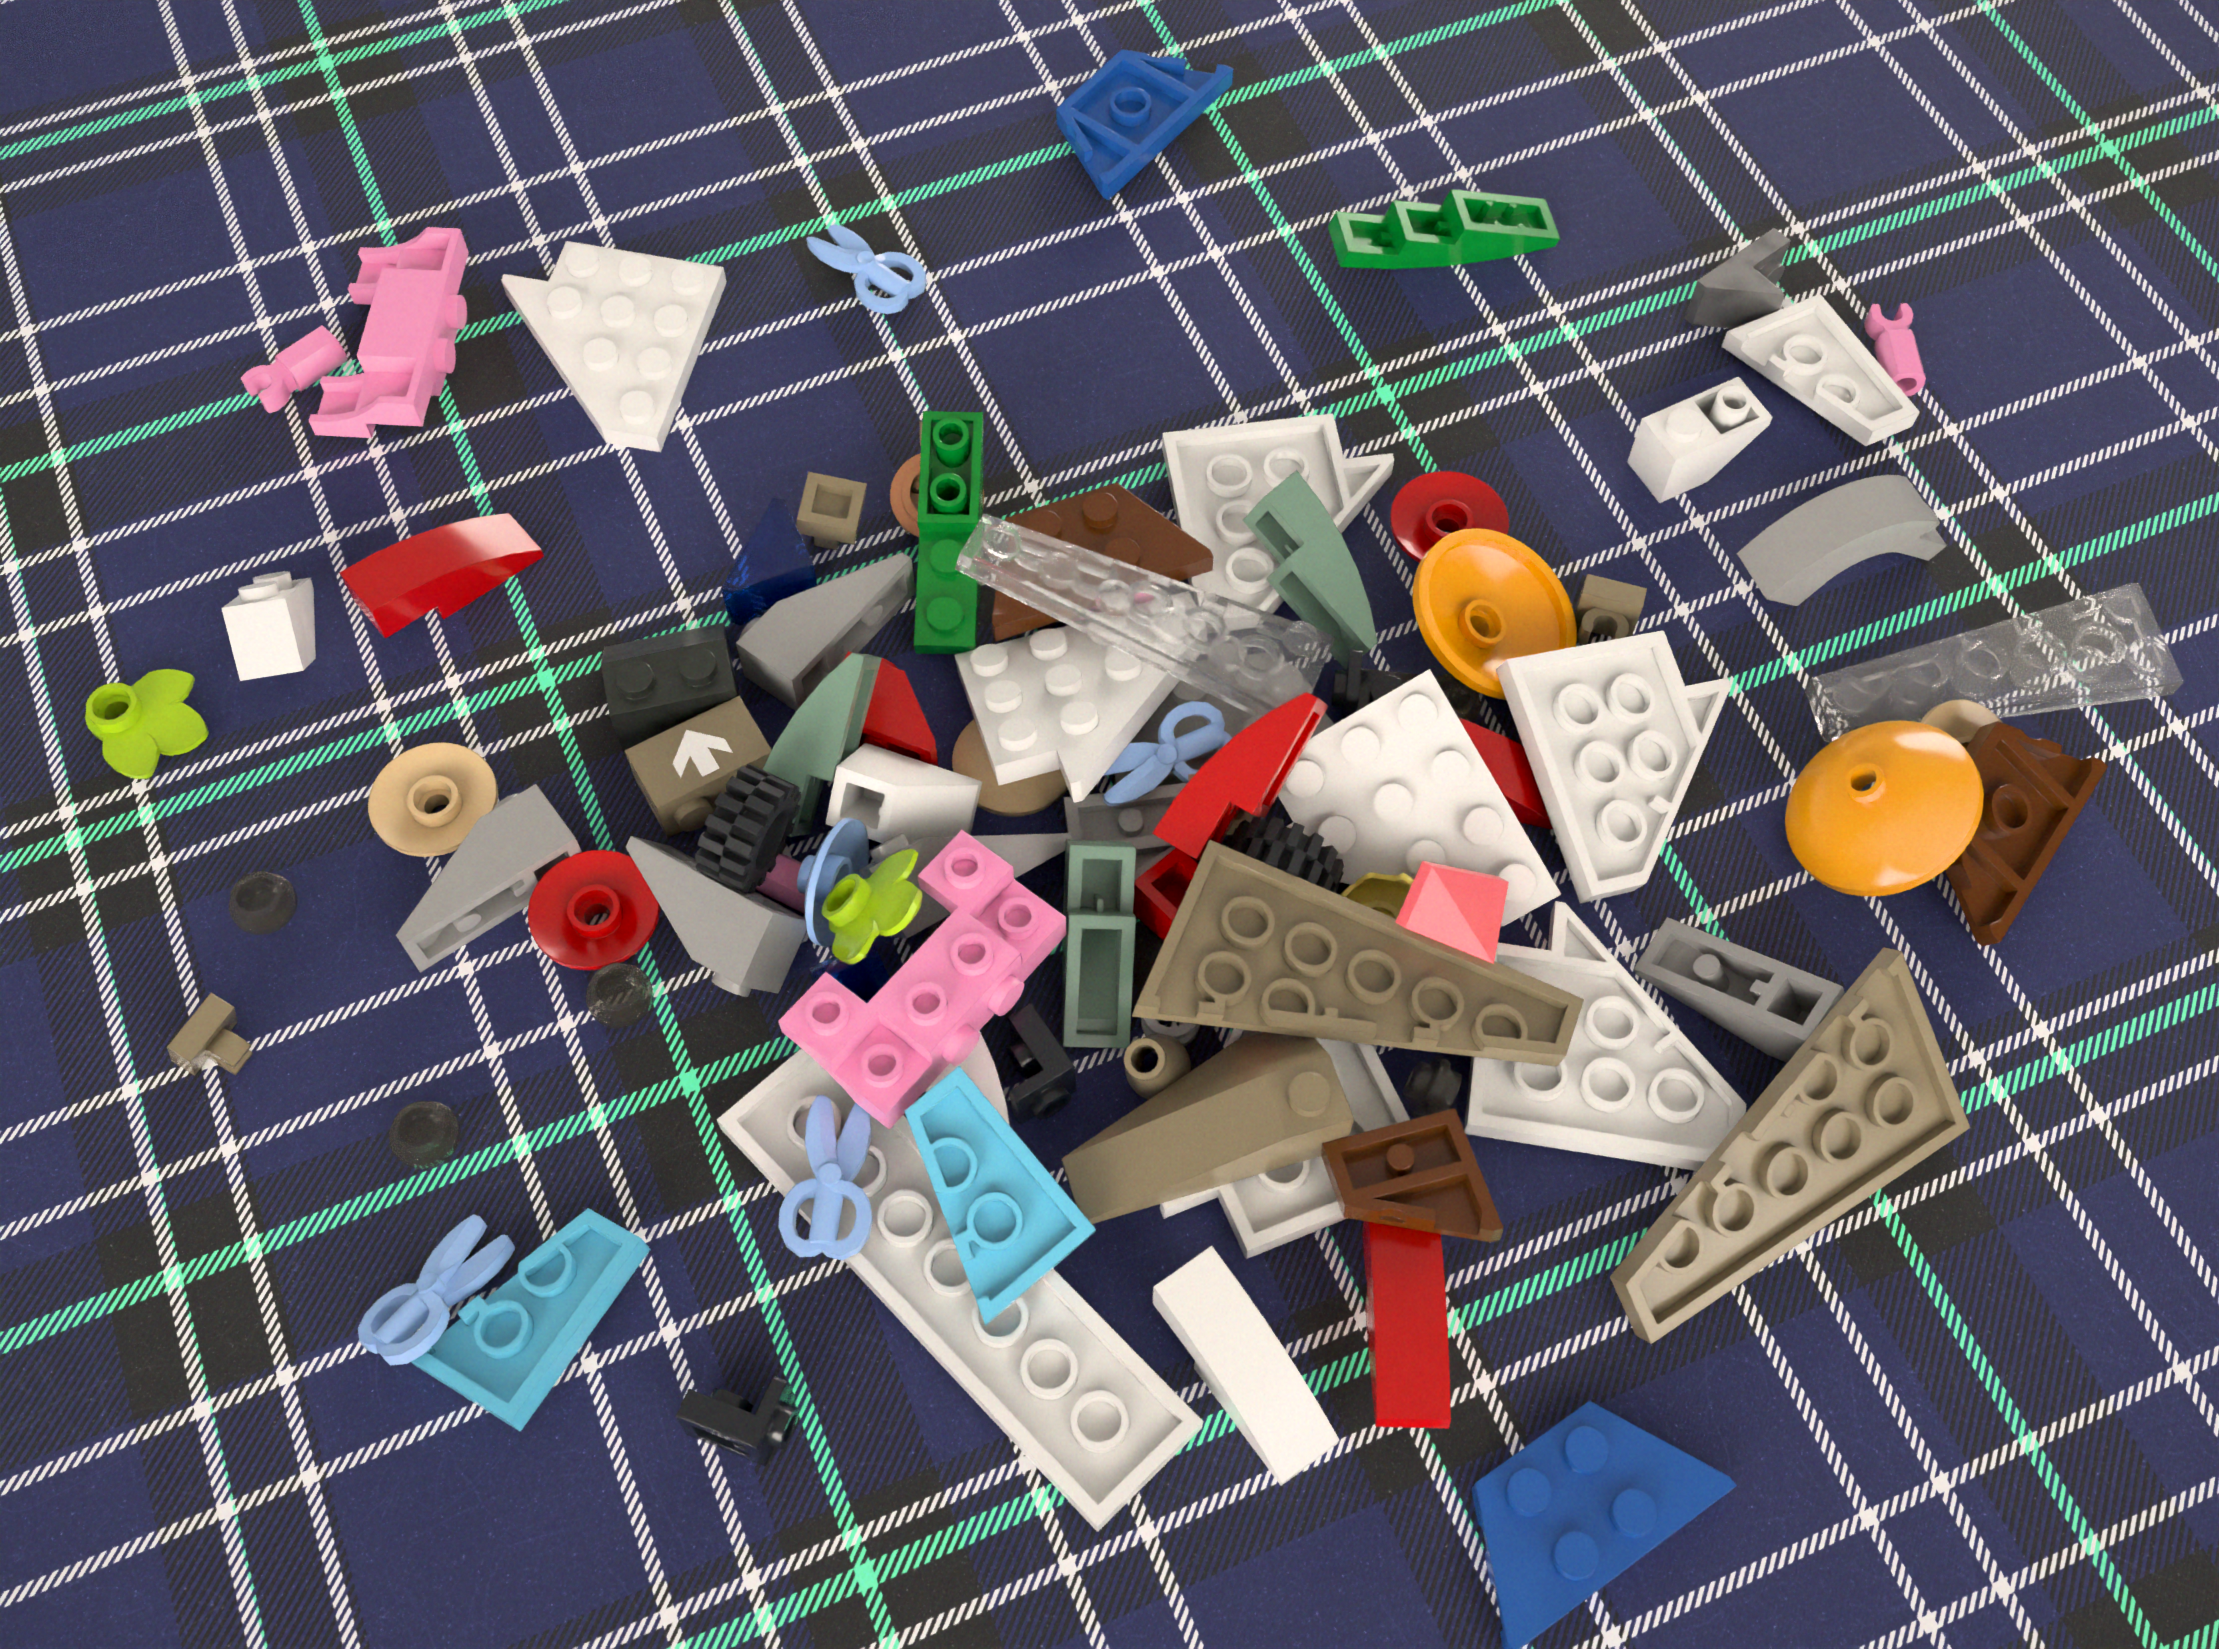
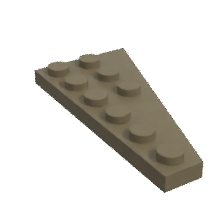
(1306, 962)
(1823, 1136)

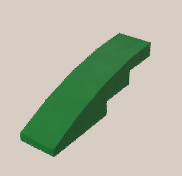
(1460, 231)

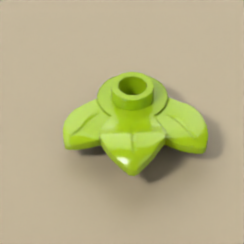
(151, 722)
(872, 906)

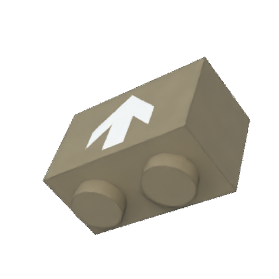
(693, 761)

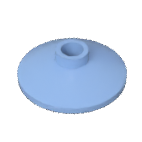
(840, 854)

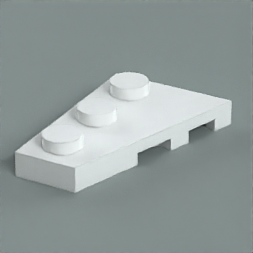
(1824, 367)

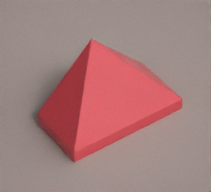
(1456, 908)

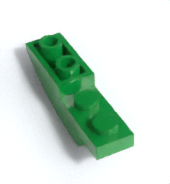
(947, 515)

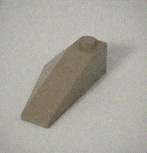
(1229, 1119)

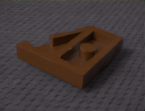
(1414, 1178)

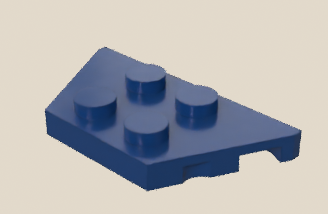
(1134, 112)
(1581, 1513)

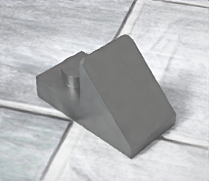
(1741, 286)

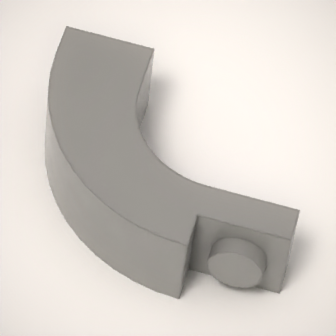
(1838, 531)

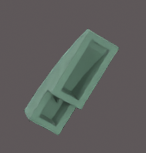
(1315, 567)
(824, 733)
(1098, 943)

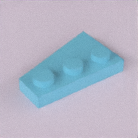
(994, 1194)
(528, 1330)

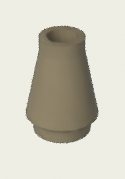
(1171, 1065)

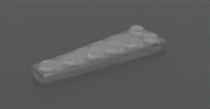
(1173, 626)
(2035, 663)

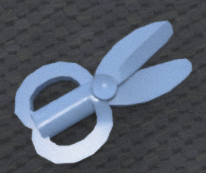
(856, 257)
(1153, 761)
(834, 1168)
(427, 1301)

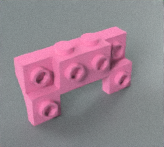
(405, 337)
(943, 993)

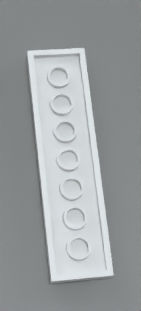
(1039, 1369)

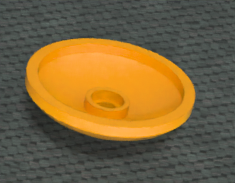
(1489, 602)
(1900, 828)

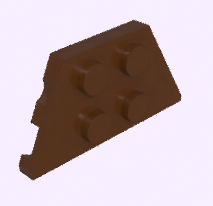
(1110, 524)
(2026, 813)

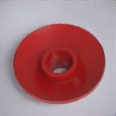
(1443, 503)
(579, 890)

